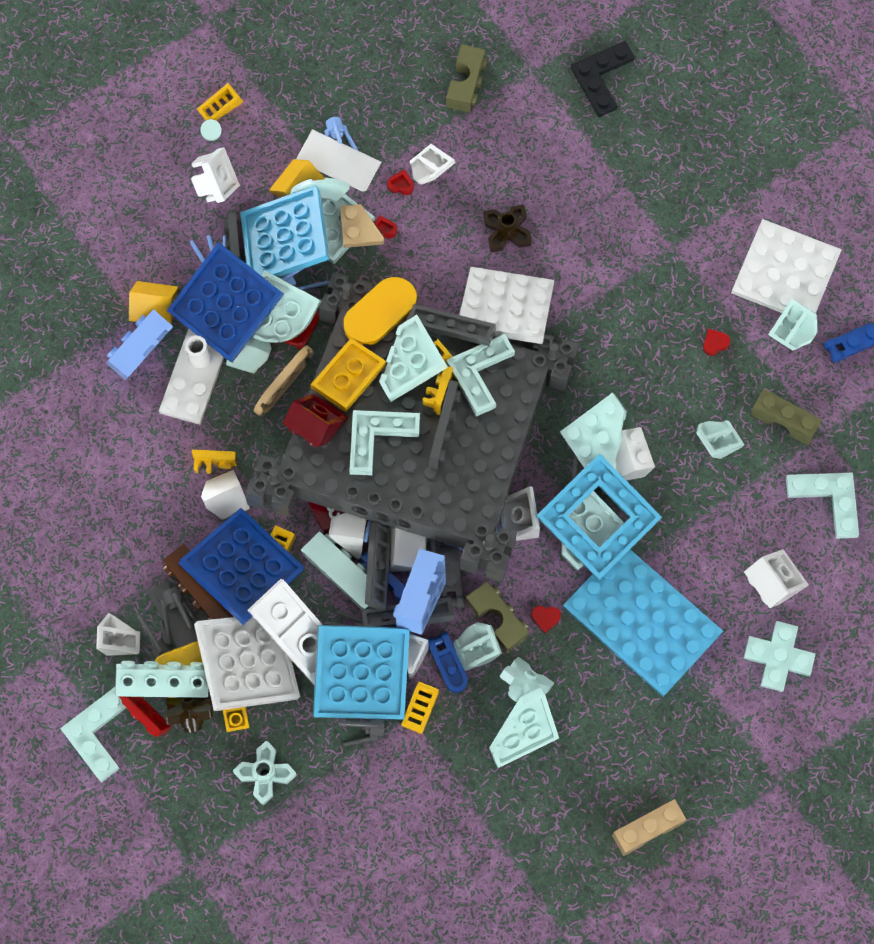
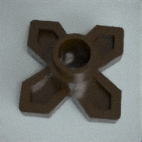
(506, 228)
(189, 712)

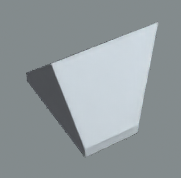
(348, 532)
(117, 637)
(417, 651)

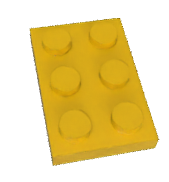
(348, 374)

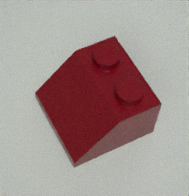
(314, 420)

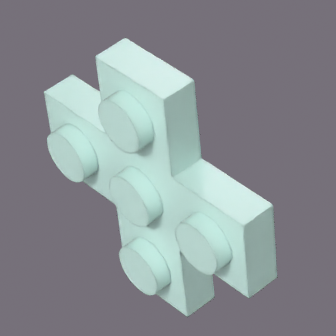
(779, 656)

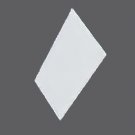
(339, 160)

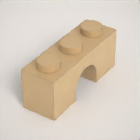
(648, 827)

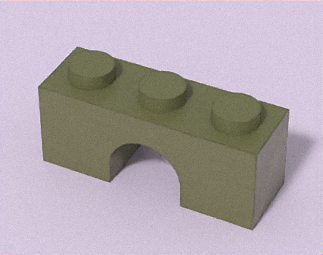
(463, 94)
(799, 422)
(487, 600)

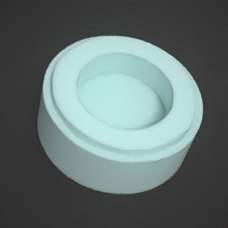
(210, 130)

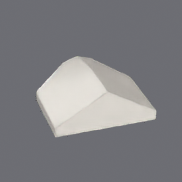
(430, 164)
(224, 495)

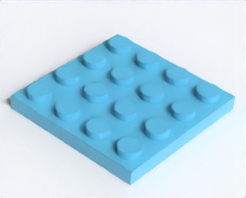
(285, 233)
(361, 672)

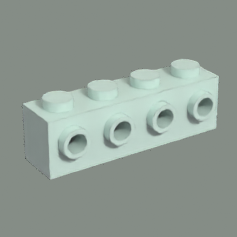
(337, 567)
(161, 680)

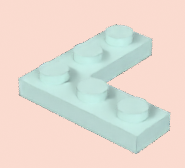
(473, 360)
(371, 423)
(835, 485)
(81, 735)

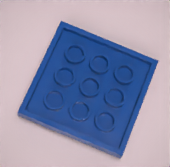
(225, 302)
(240, 564)

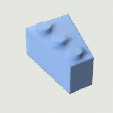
(138, 344)
(421, 591)

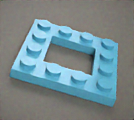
(640, 513)

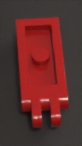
(146, 714)

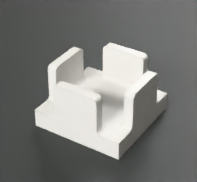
(218, 176)

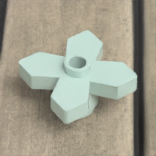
(523, 679)
(265, 761)

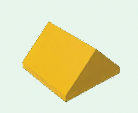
(294, 174)
(150, 296)

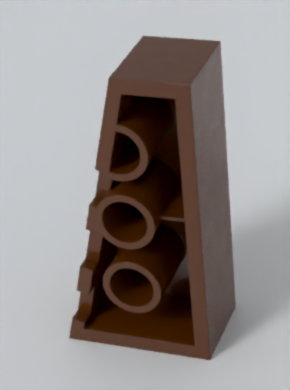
(201, 598)

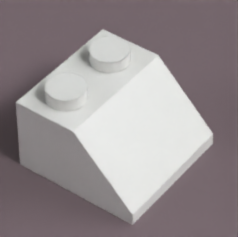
(634, 455)
(775, 578)

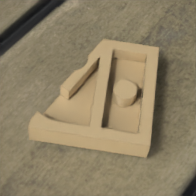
(358, 227)

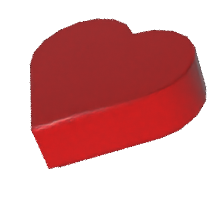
(400, 183)
(386, 227)
(715, 342)
(545, 617)

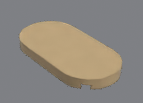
(283, 381)

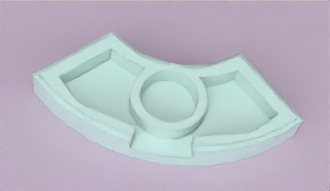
(329, 188)

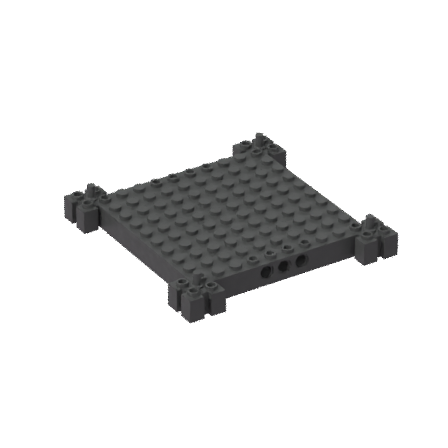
(447, 504)

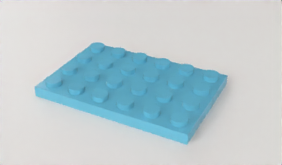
(644, 621)

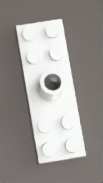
(192, 380)
(289, 625)

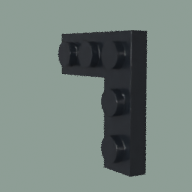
(589, 71)

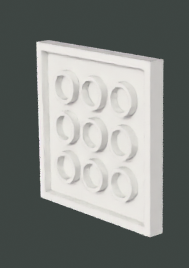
(784, 268)
(510, 301)
(244, 664)

